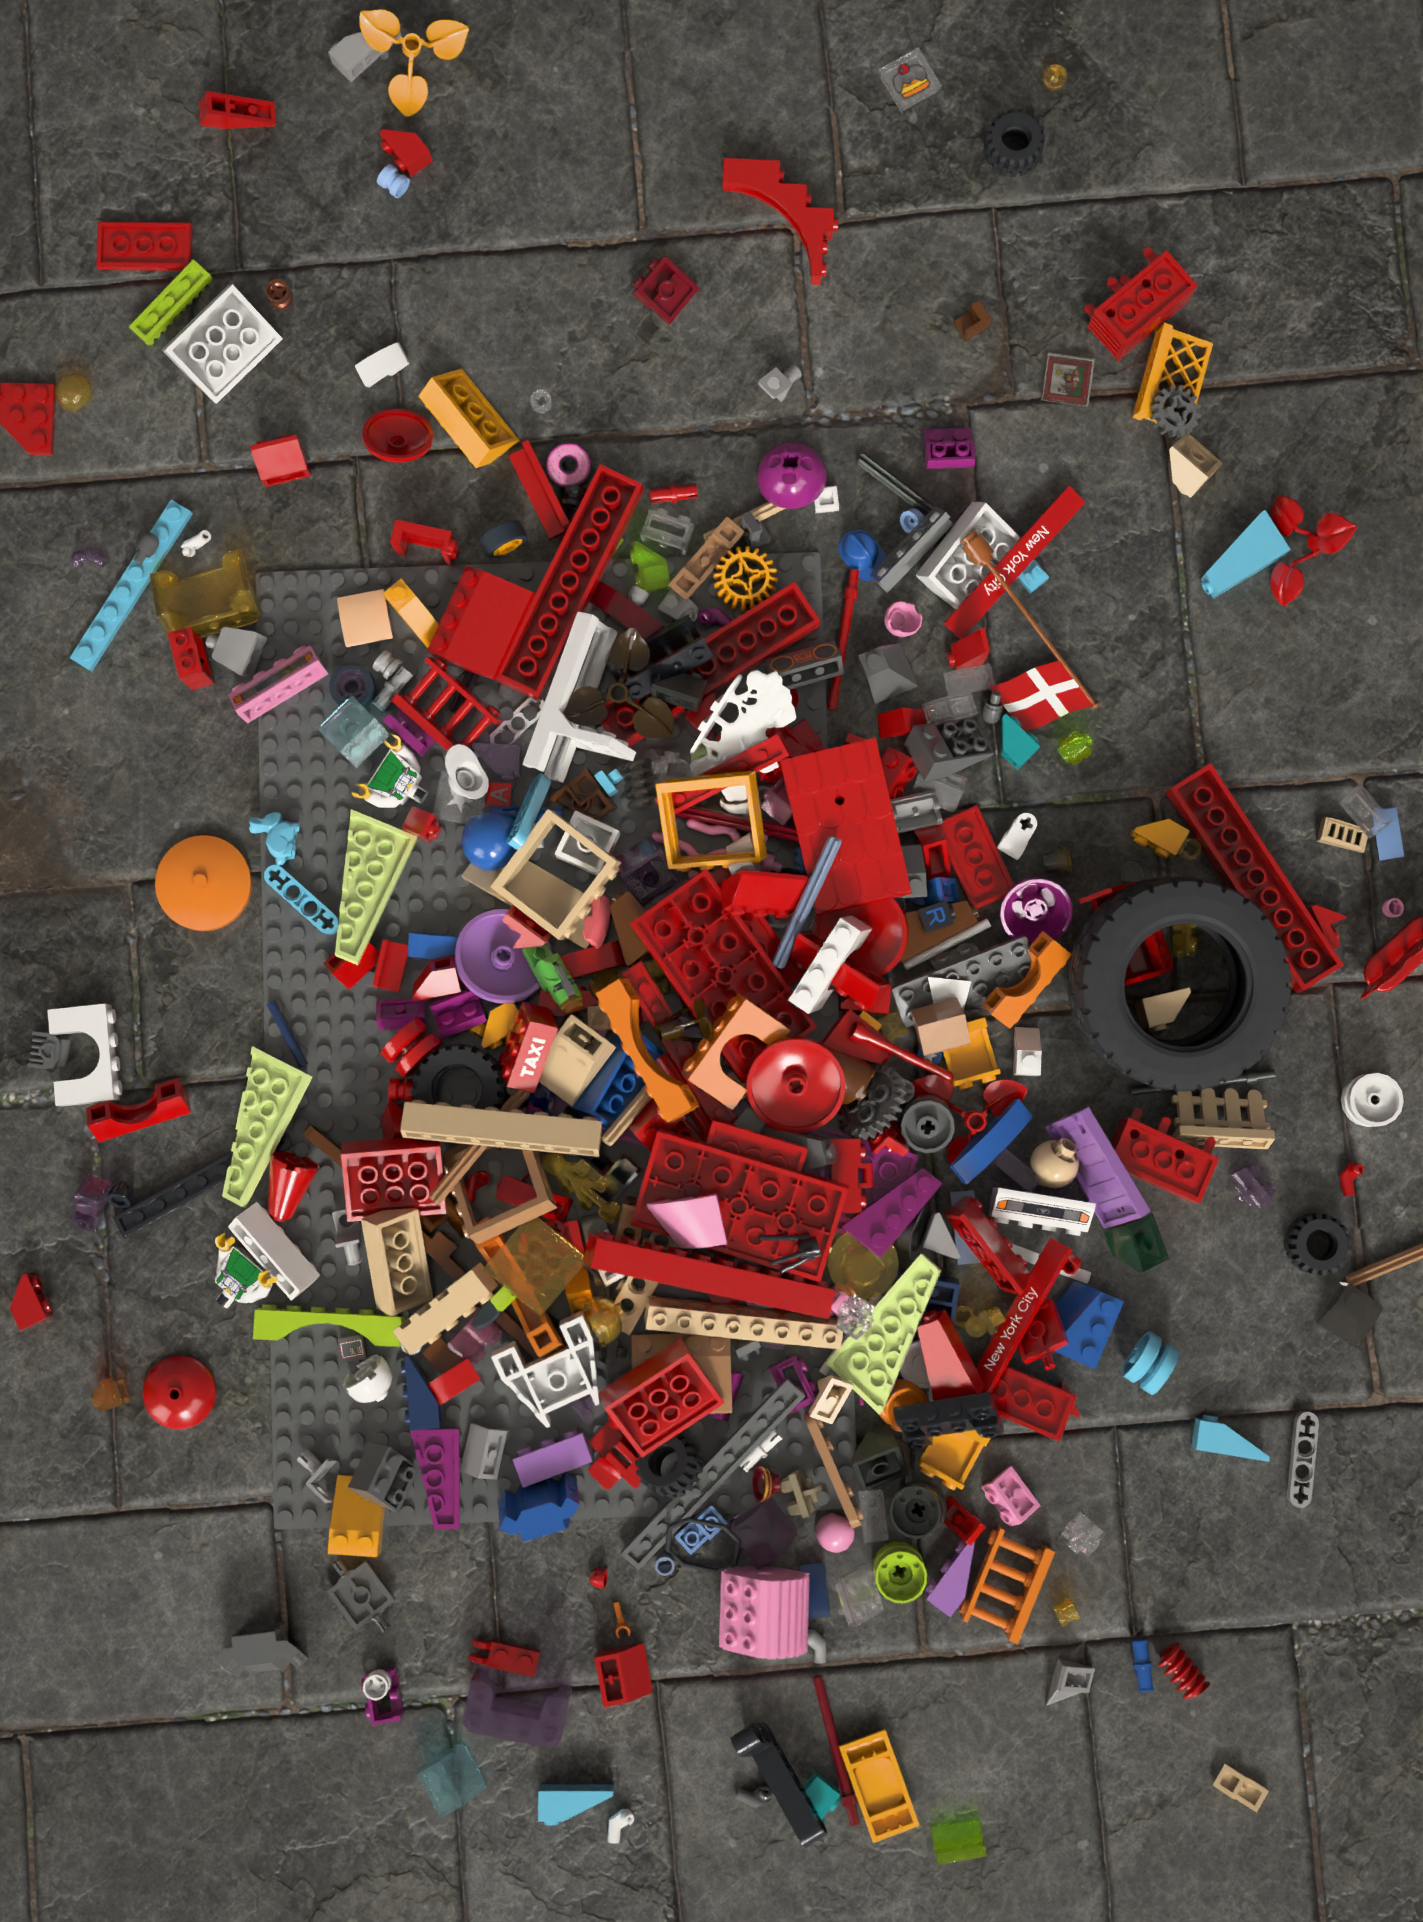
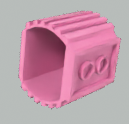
(764, 1611)

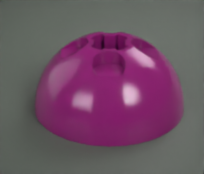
(790, 485)
(1048, 912)

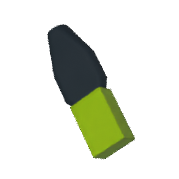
(491, 1309)

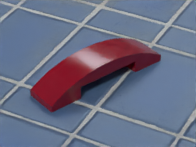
(624, 611)

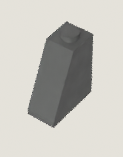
(820, 1149)

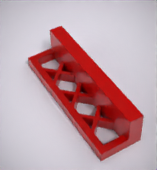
(539, 491)

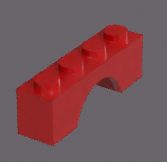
(113, 1120)

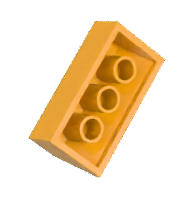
(468, 417)

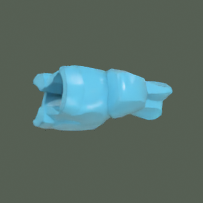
(280, 837)

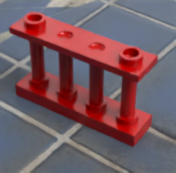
(424, 719)

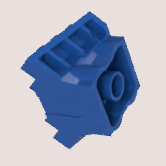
(539, 1507)

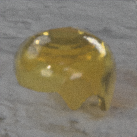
(73, 392)

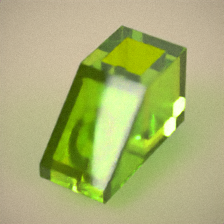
(652, 569)

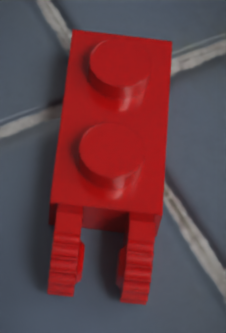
(506, 1657)

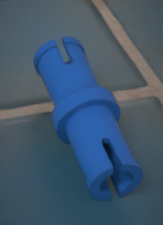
(1142, 1665)

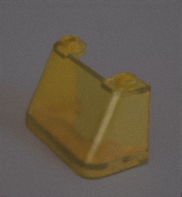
(207, 599)

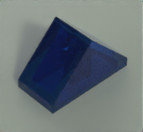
(542, 1101)

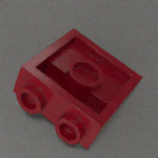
(664, 289)

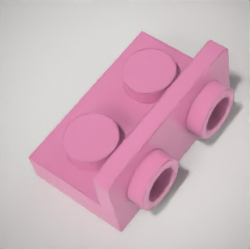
(1010, 1497)

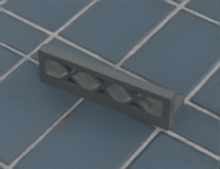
(911, 549)

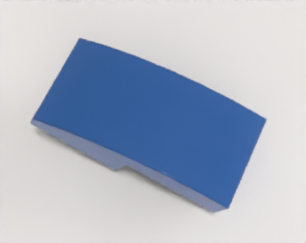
(431, 945)

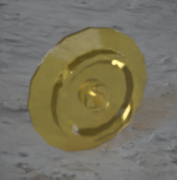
(859, 1270)

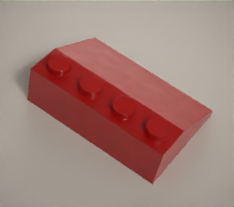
(480, 623)
(391, 1176)
(988, 1245)
(660, 1398)

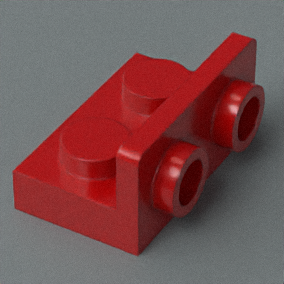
(890, 1139)

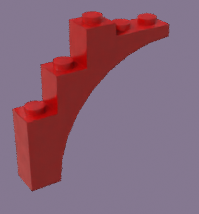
(766, 182)

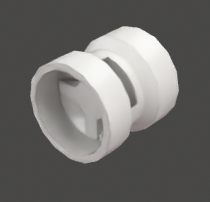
(373, 1687)

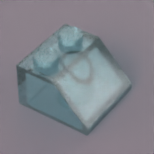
(353, 731)
(451, 1780)

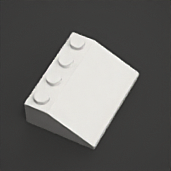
(222, 343)
(950, 570)

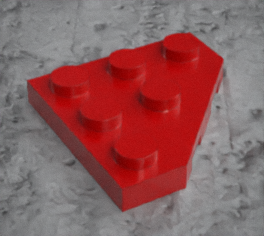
(29, 415)

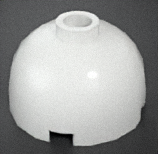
(370, 1380)

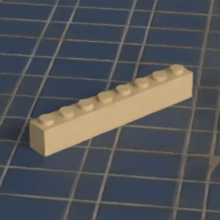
(501, 1128)

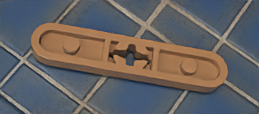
(843, 1490)

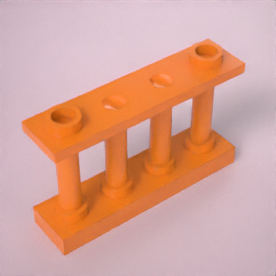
(1031, 1581)

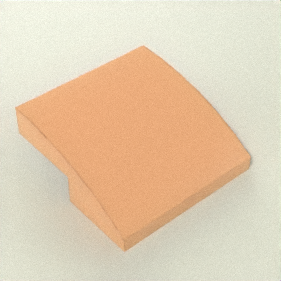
(364, 618)

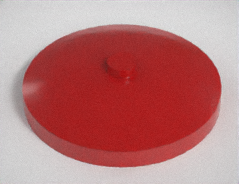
(886, 940)
(796, 1084)

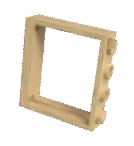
(523, 854)

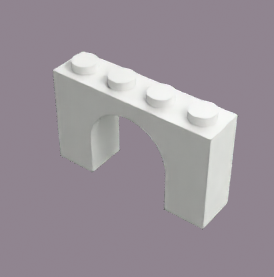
(814, 986)
(103, 1081)

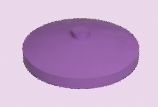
(489, 961)

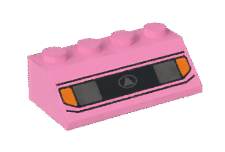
(277, 684)

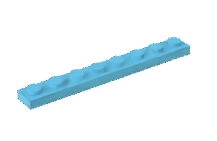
(129, 589)

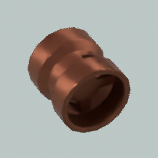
(276, 289)

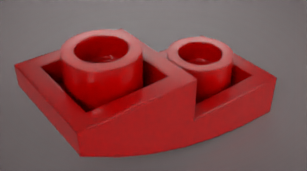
(454, 1381)

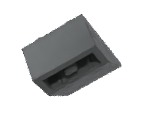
(947, 747)

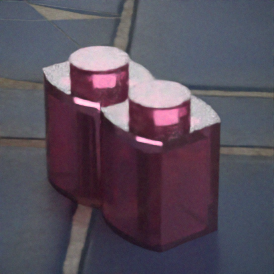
(471, 1343)

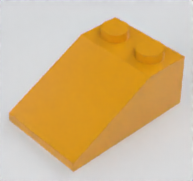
(354, 1523)

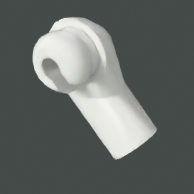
(195, 543)
(617, 1822)

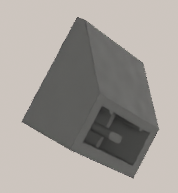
(383, 1477)

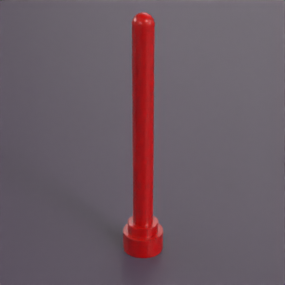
(860, 1032)

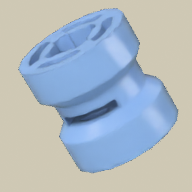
(392, 180)

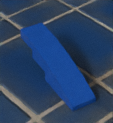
(991, 1142)

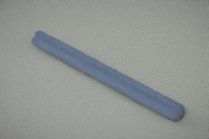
(806, 901)

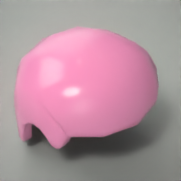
(902, 619)
(834, 1533)

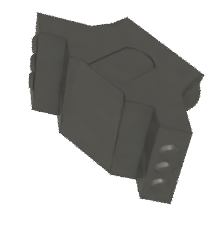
(260, 1650)

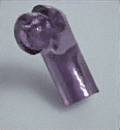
(86, 555)

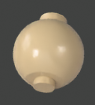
(1055, 1162)

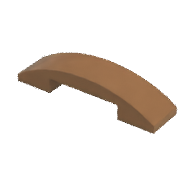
(706, 558)

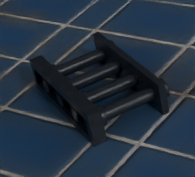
(663, 645)

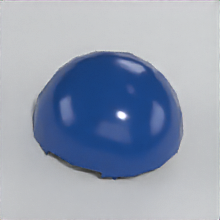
(486, 839)

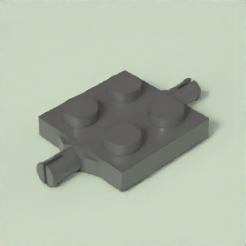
(361, 1595)

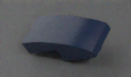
(818, 1594)

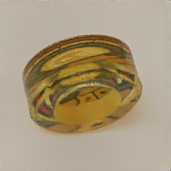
(1054, 77)

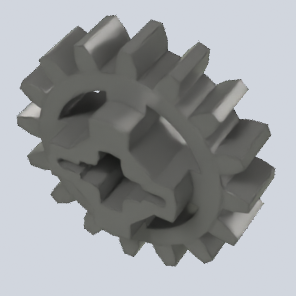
(1176, 409)

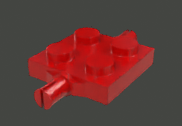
(1043, 1336)

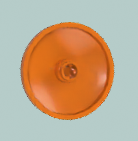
(203, 883)

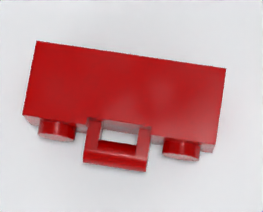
(846, 1171)

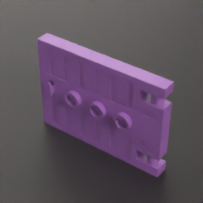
(1100, 1170)

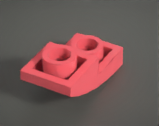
(597, 925)

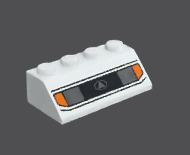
(1042, 1210)

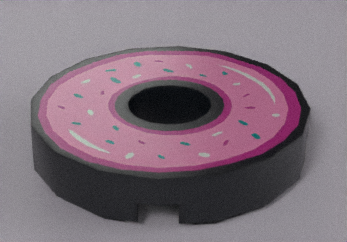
(568, 452)

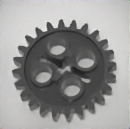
(877, 1107)

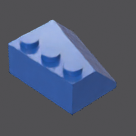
(1087, 1321)

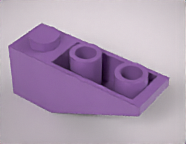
(951, 1584)

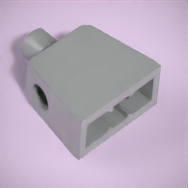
(237, 649)

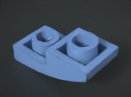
(1389, 839)
(693, 1535)

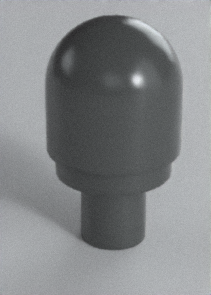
(146, 547)
(992, 708)

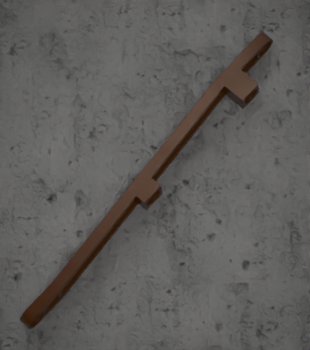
(438, 1247)

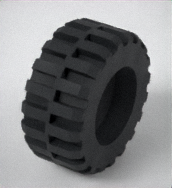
(460, 1056)

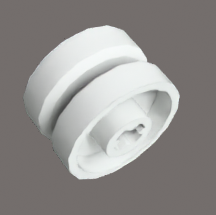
(1386, 1100)

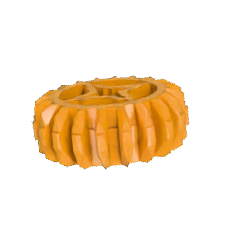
(735, 580)

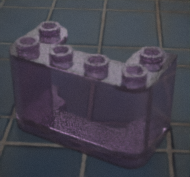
(512, 1718)

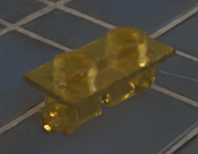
(1186, 941)

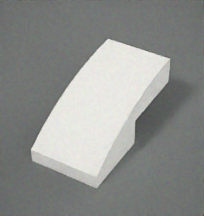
(382, 363)

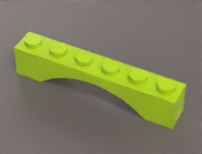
(277, 1323)

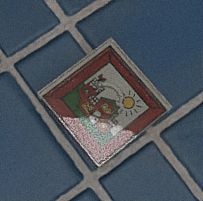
(1068, 379)

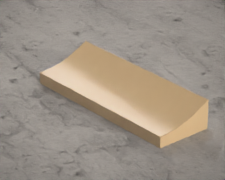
(540, 891)

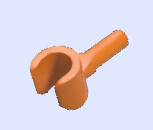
(620, 1620)

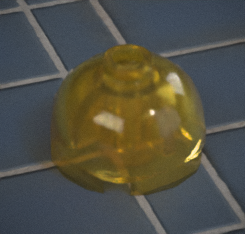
(603, 1318)

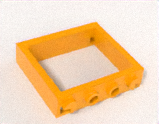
(669, 827)

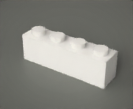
(274, 1250)

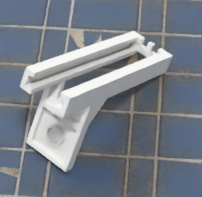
(552, 719)

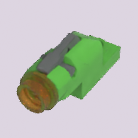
(554, 977)

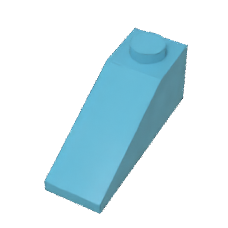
(1218, 1438)
(564, 1801)

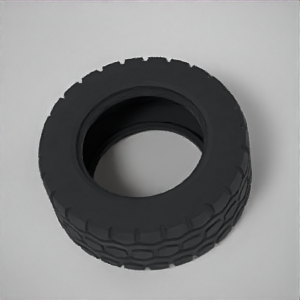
(1254, 997)

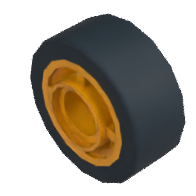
(503, 539)

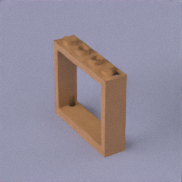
(507, 1220)

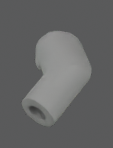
(818, 1643)

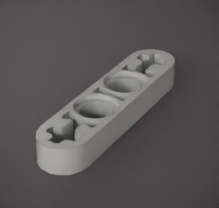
(1298, 1458)

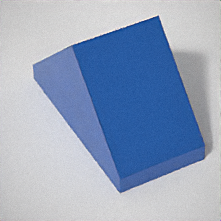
(941, 890)

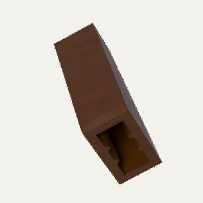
(918, 942)

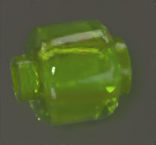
(1075, 747)

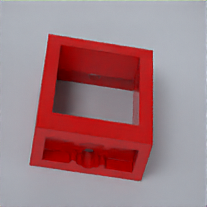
(187, 651)

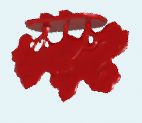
(1395, 959)

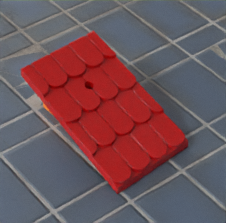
(847, 797)

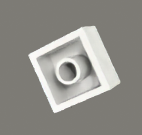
(580, 856)

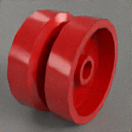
(410, 1047)

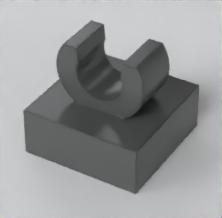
(744, 1347)

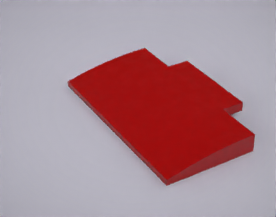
(716, 957)
(756, 1188)

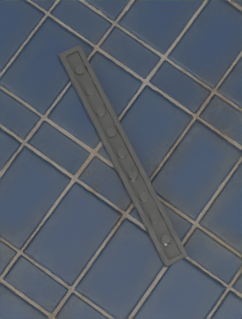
(715, 1471)

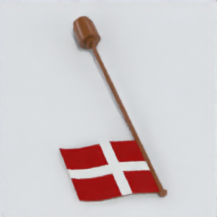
(1044, 690)

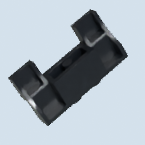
(618, 1174)
(948, 1416)

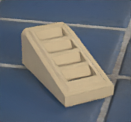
(1323, 835)

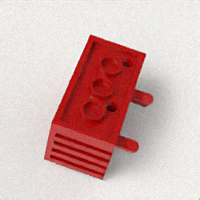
(1140, 304)
(1163, 1159)

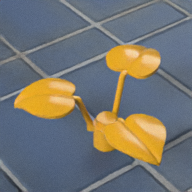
(383, 27)

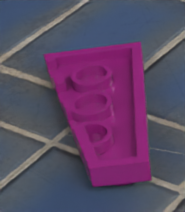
(889, 1216)
(440, 1471)

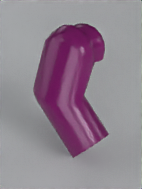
(712, 616)

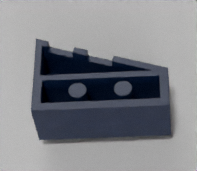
(943, 1295)

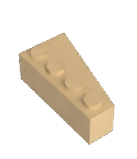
(445, 1309)

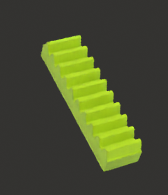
(171, 302)

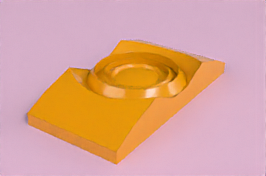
(879, 1785)

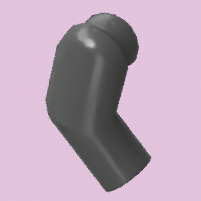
(756, 1797)

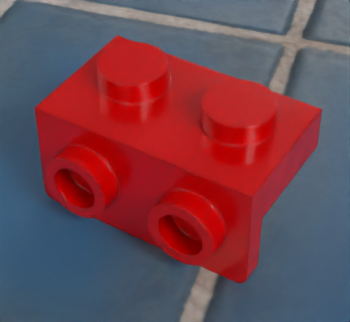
(897, 770)

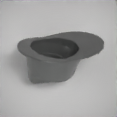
(911, 1237)

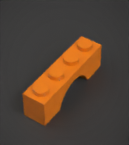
(1011, 1002)

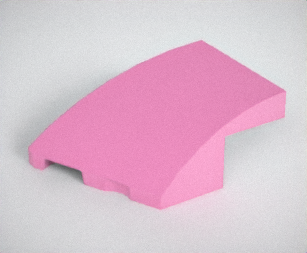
(691, 1220)

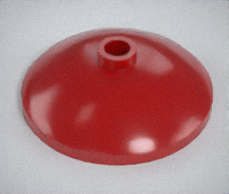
(397, 435)
(195, 1390)

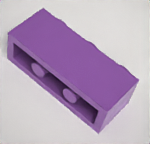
(552, 1457)

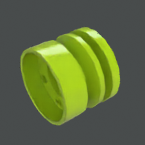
(899, 1586)

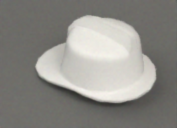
(465, 772)

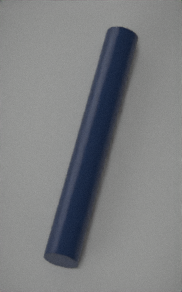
(287, 1034)

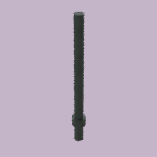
(1249, 1077)

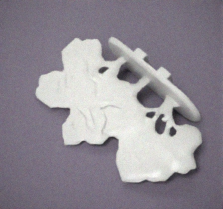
(749, 729)

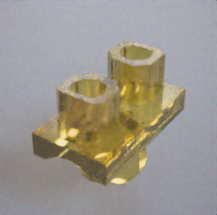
(984, 1322)

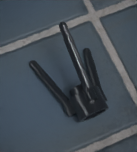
(807, 1249)

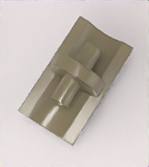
(804, 1491)

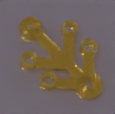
(569, 1182)

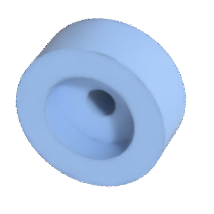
(910, 519)

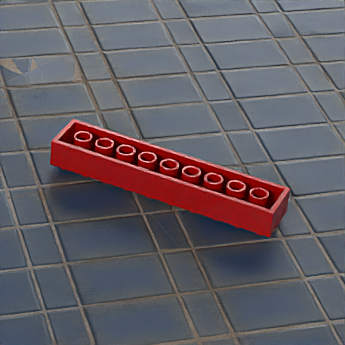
(570, 582)
(735, 651)
(1252, 871)
(707, 1275)

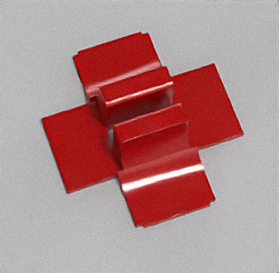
(609, 1465)

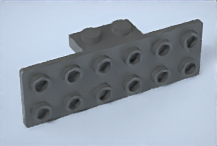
(991, 968)

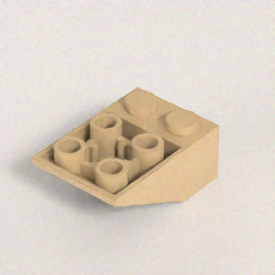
(574, 1060)

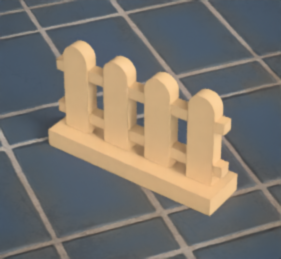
(1228, 1132)

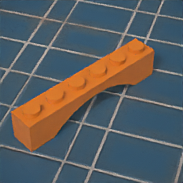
(622, 1007)
(538, 1329)

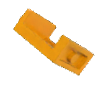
(972, 1060)
(952, 1457)

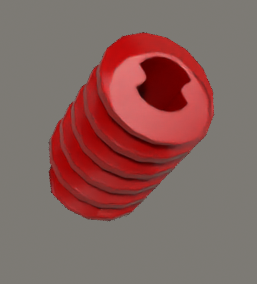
(1183, 1671)

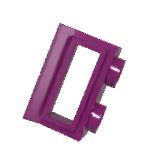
(800, 1368)
(372, 1707)

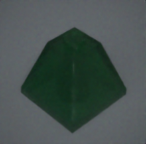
(1137, 1243)

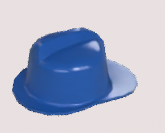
(861, 552)

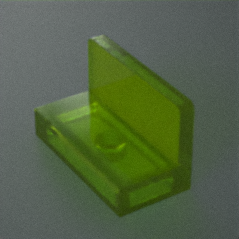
(958, 1841)

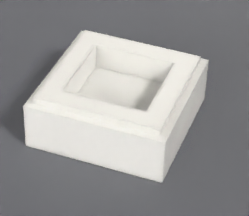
(827, 500)

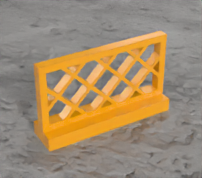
(1156, 366)

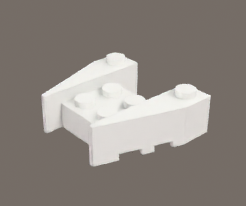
(558, 1376)

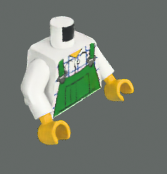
(395, 779)
(240, 1274)

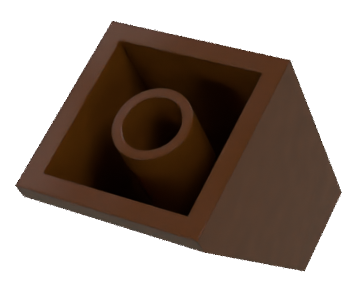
(624, 911)

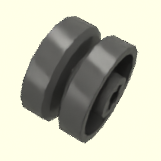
(931, 1137)

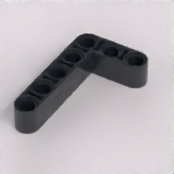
(760, 1743)

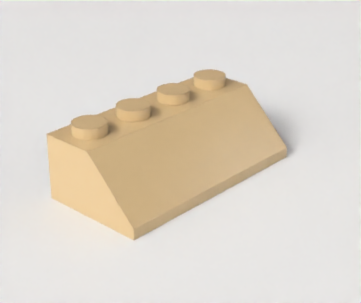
(397, 1260)

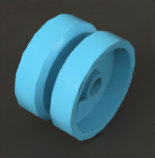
(1150, 1362)

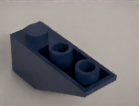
(423, 1406)

